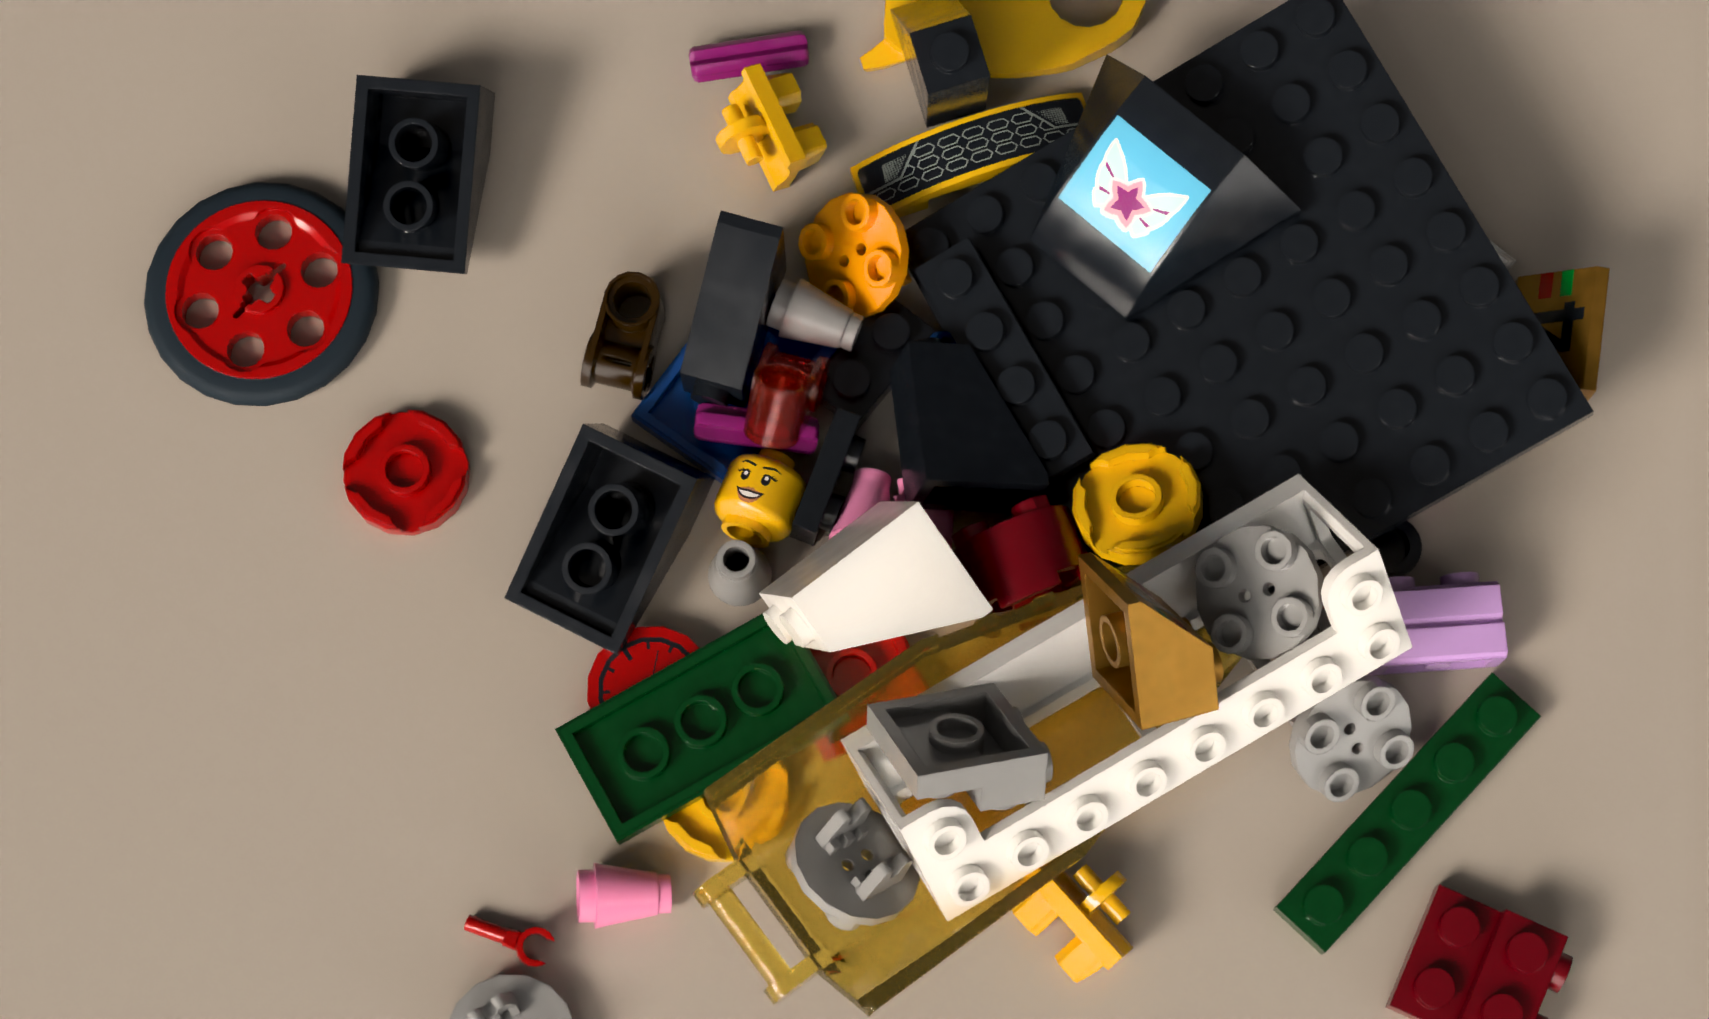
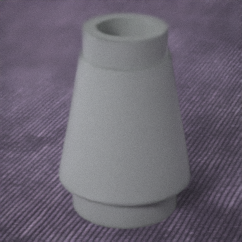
(813, 316)
(743, 586)

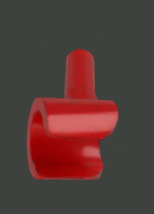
(507, 937)

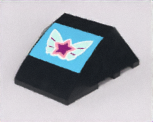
(1150, 195)

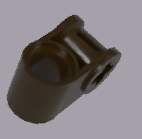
(623, 348)

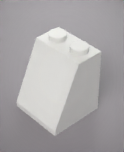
(873, 584)

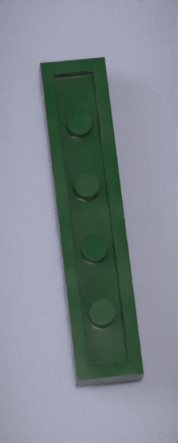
(1406, 813)

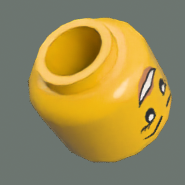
(759, 497)

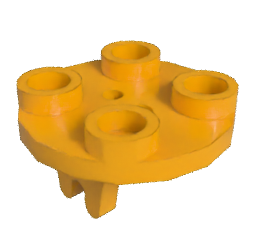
(842, 233)

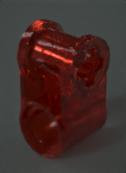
(783, 397)

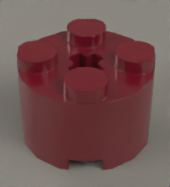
(1022, 554)

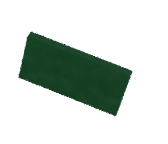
(692, 724)

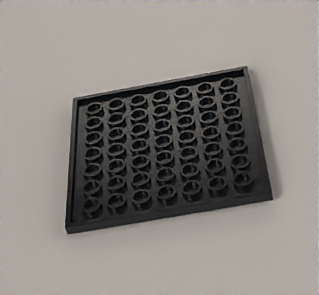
(1337, 347)

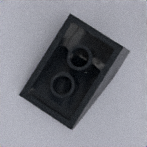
(416, 173)
(608, 535)

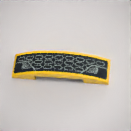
(965, 151)

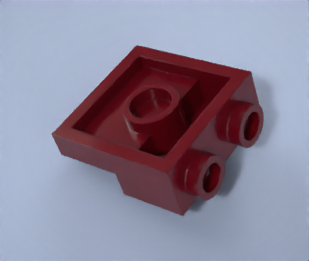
(1478, 963)

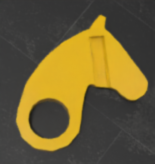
(1022, 37)

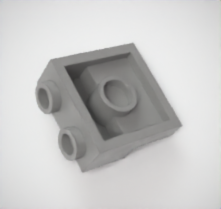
(963, 743)

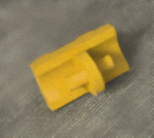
(762, 130)
(1096, 938)

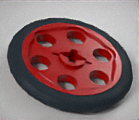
(286, 369)

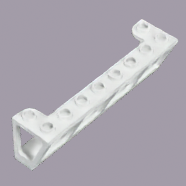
(1053, 669)

